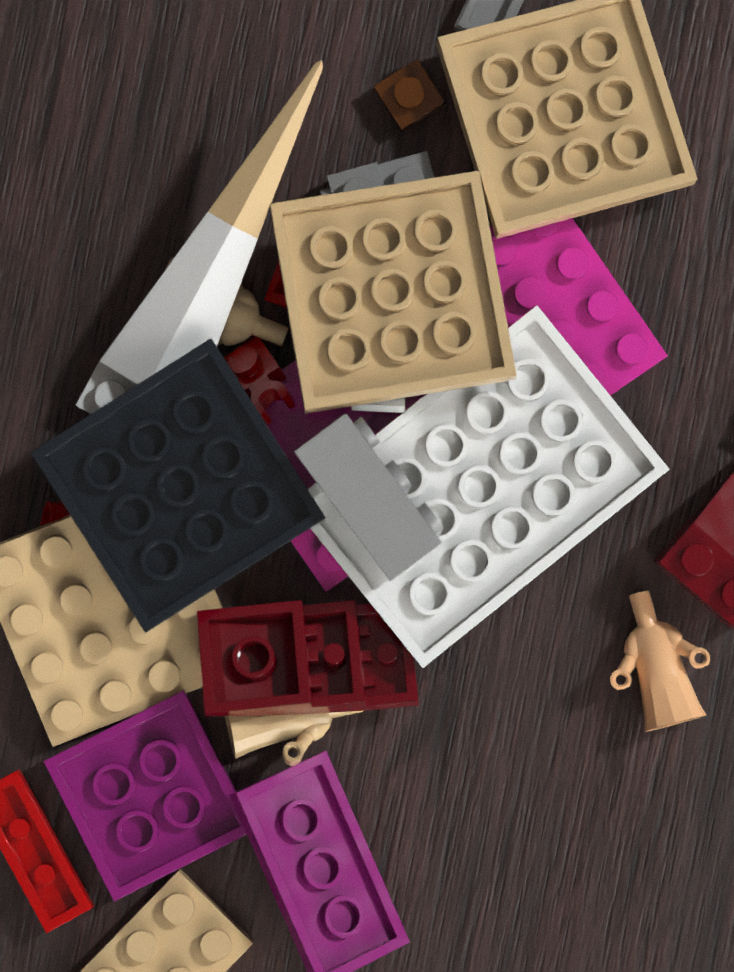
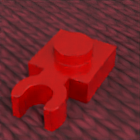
(259, 376)

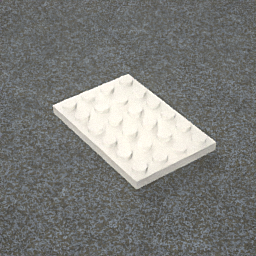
(512, 479)

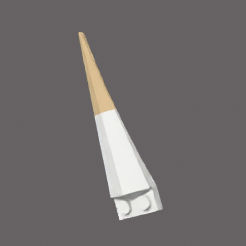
(204, 277)

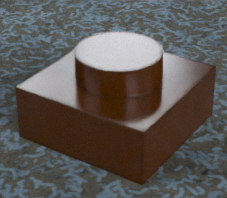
(409, 95)

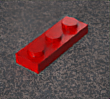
(38, 856)

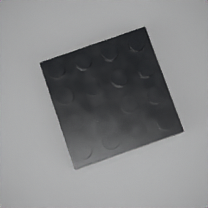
(178, 485)

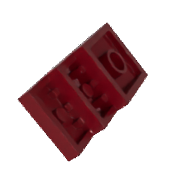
(302, 660)

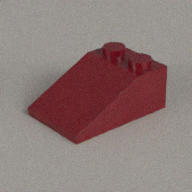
(703, 553)

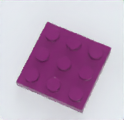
(148, 795)

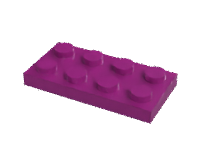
(319, 867)

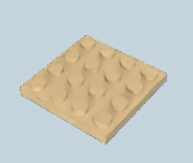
(565, 112)
(392, 292)
(81, 641)

